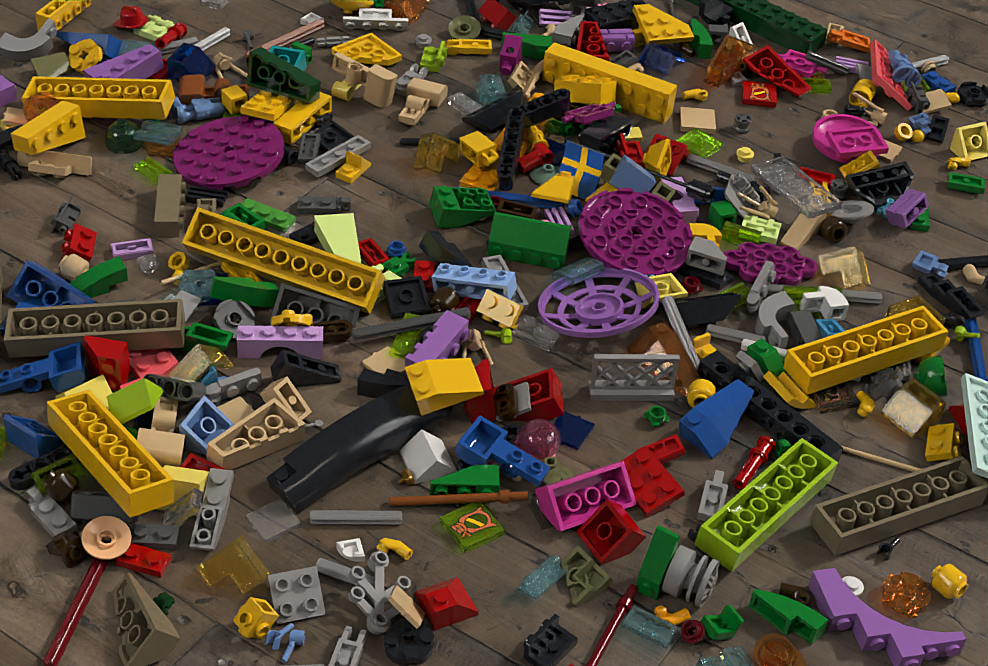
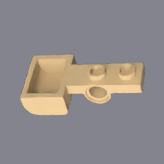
(377, 80)
(419, 96)
(161, 440)

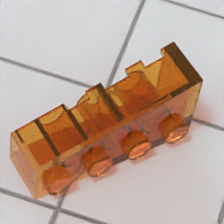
(727, 60)

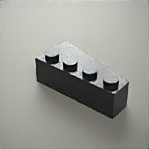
(606, 132)

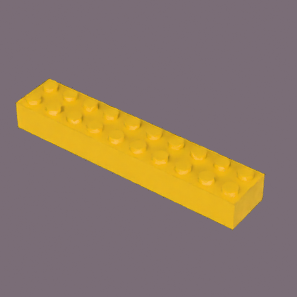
(283, 259)

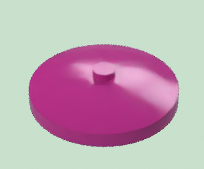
(835, 122)

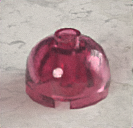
(539, 439)

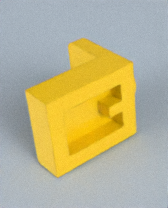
(702, 345)

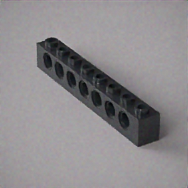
(766, 407)

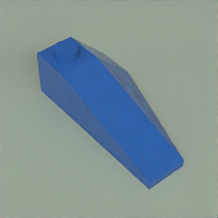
(109, 44)
(43, 287)

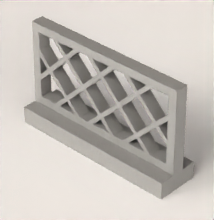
(633, 388)

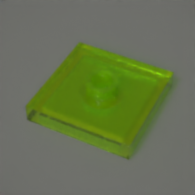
(700, 143)

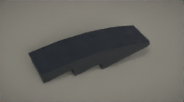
(953, 298)

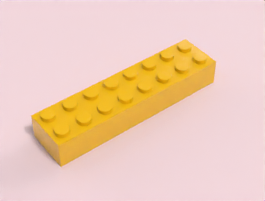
(634, 90)
(108, 96)
(864, 349)
(110, 453)

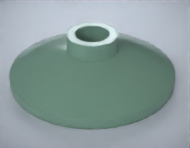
(543, 173)

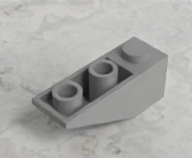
(568, 31)

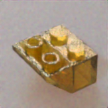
(914, 408)

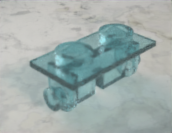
(523, 24)
(543, 578)

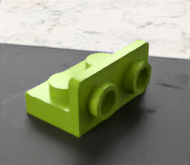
(434, 57)

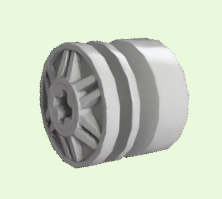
(691, 576)

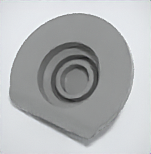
(853, 211)

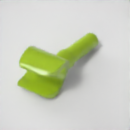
(962, 333)
(505, 334)

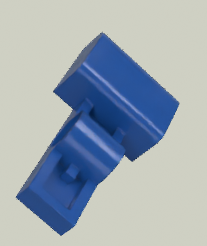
(63, 368)
(488, 441)

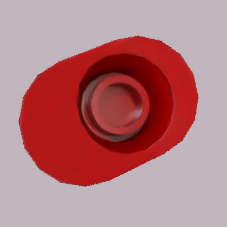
(131, 18)

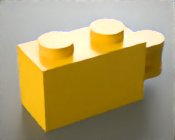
(479, 149)

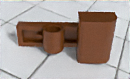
(195, 88)

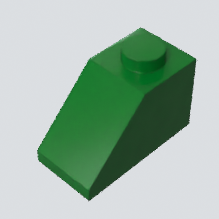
(766, 357)

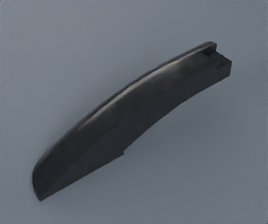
(351, 445)

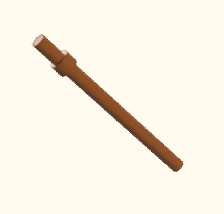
(503, 497)

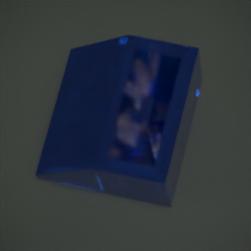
(189, 61)

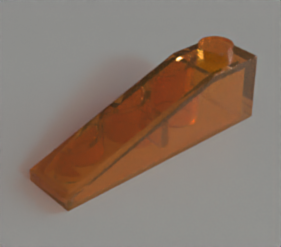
(406, 8)
(663, 341)

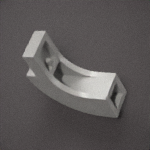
(27, 48)
(771, 312)

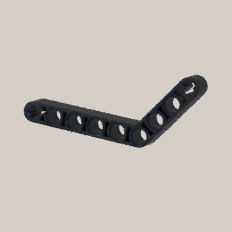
(520, 119)

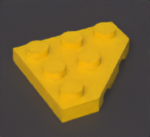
(661, 27)
(369, 50)

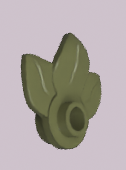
(557, 471)

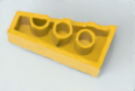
(50, 129)

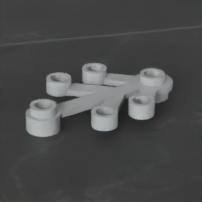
(377, 619)

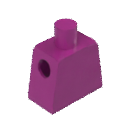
(509, 61)

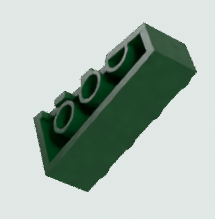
(279, 77)

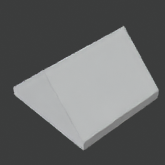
(426, 457)

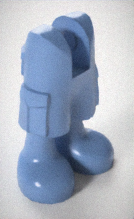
(903, 69)
(197, 110)

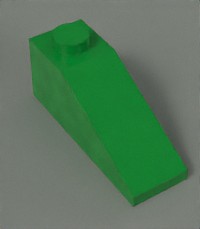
(532, 45)
(657, 562)

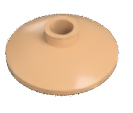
(108, 529)

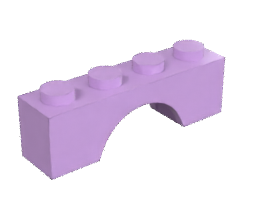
(302, 339)

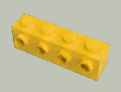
(60, 12)
(302, 118)

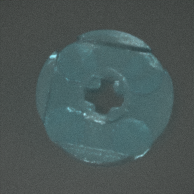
(192, 278)

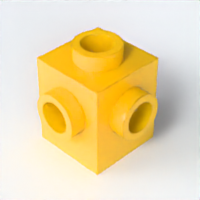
(255, 618)

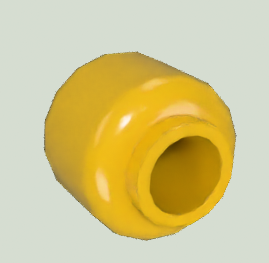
(699, 391)
(949, 581)

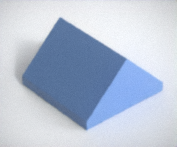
(631, 175)
(203, 425)

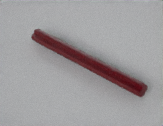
(74, 612)

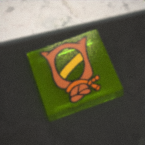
(471, 526)

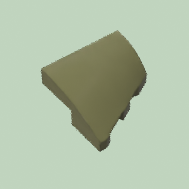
(51, 65)
(584, 576)

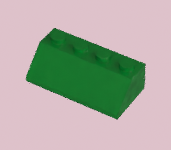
(529, 240)

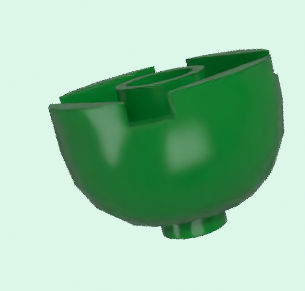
(932, 375)

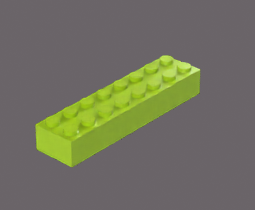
(765, 504)

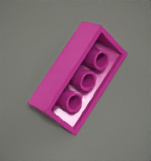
(578, 497)

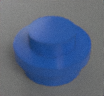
(574, 207)
(396, 248)

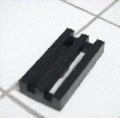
(199, 192)

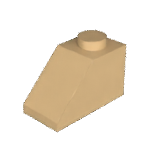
(288, 395)

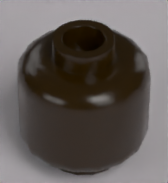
(833, 229)
(444, 299)
(61, 485)

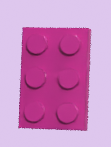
(856, 141)

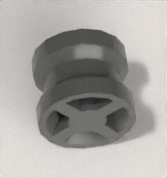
(742, 123)
(839, 188)

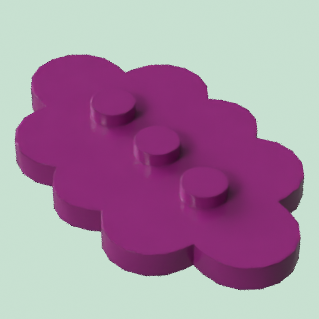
(788, 262)

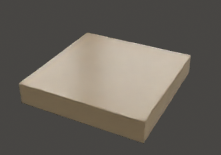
(697, 118)

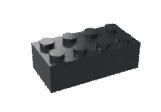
(614, 15)

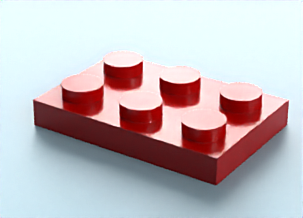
(651, 482)

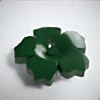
(164, 602)

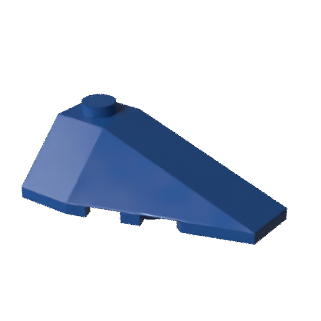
(714, 420)

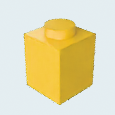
(233, 98)

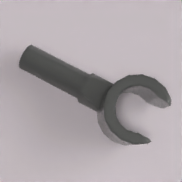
(248, 36)

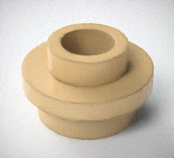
(928, 66)

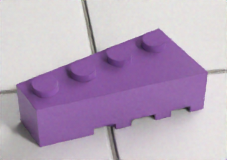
(132, 65)
(443, 341)

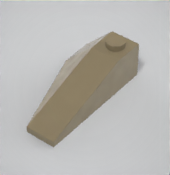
(143, 627)

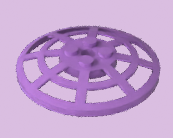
(599, 308)

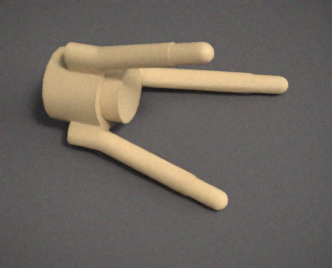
(223, 63)
(878, 117)
(767, 208)
(474, 343)

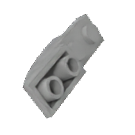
(213, 510)

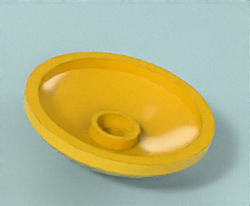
(352, 5)

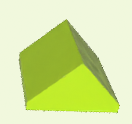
(134, 400)

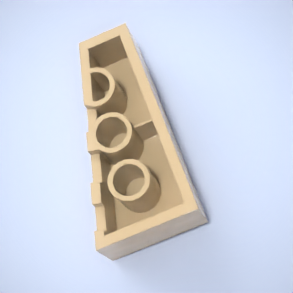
(256, 436)

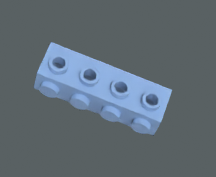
(474, 281)

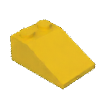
(443, 383)

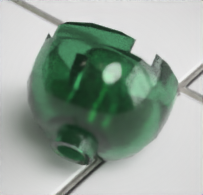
(121, 137)

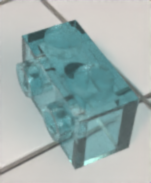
(489, 88)

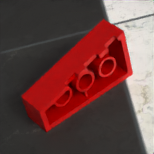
(591, 40)

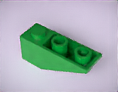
(468, 481)

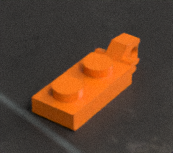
(850, 39)

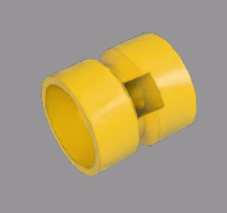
(866, 89)

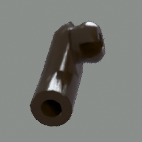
(684, 48)

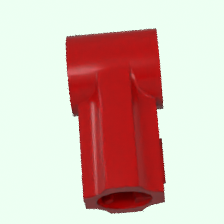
(539, 155)

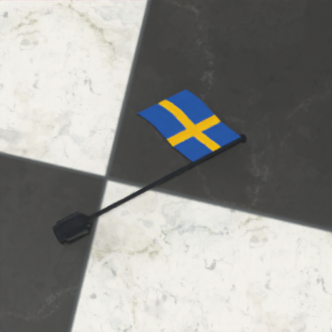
(587, 165)

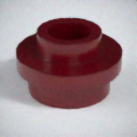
(687, 629)

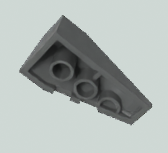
(318, 306)

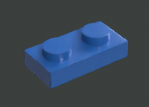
(936, 82)

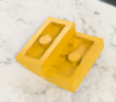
(789, 390)

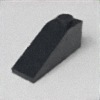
(304, 370)

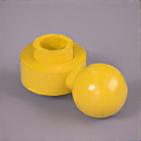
(904, 132)
(178, 263)

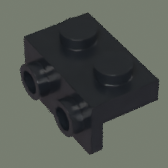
(549, 643)

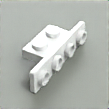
(375, 19)

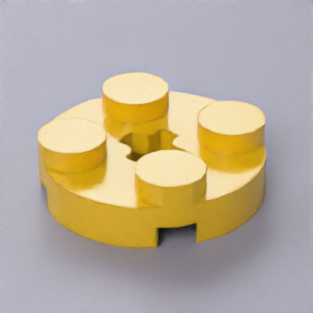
(81, 48)
(289, 318)

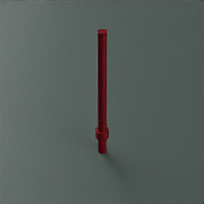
(623, 606)

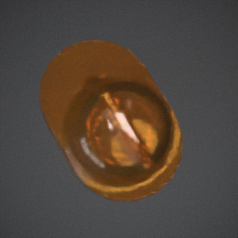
(776, 651)

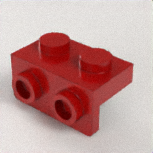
(631, 149)
(79, 242)

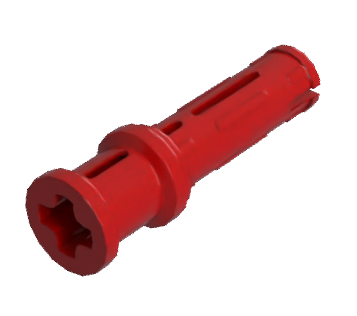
(173, 34)
(757, 457)

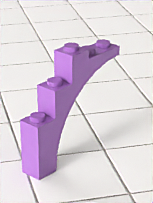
(874, 631)

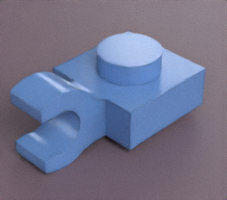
(920, 122)
(927, 263)

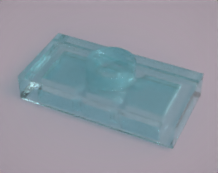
(649, 627)

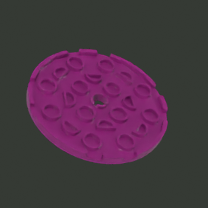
(229, 152)
(612, 218)

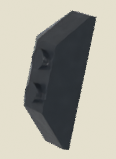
(494, 113)
(881, 183)
(705, 308)

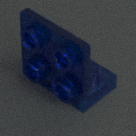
(659, 57)

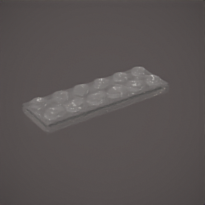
(796, 187)

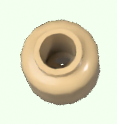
(72, 266)

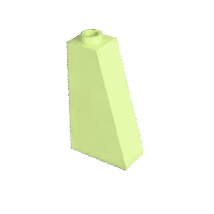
(338, 235)

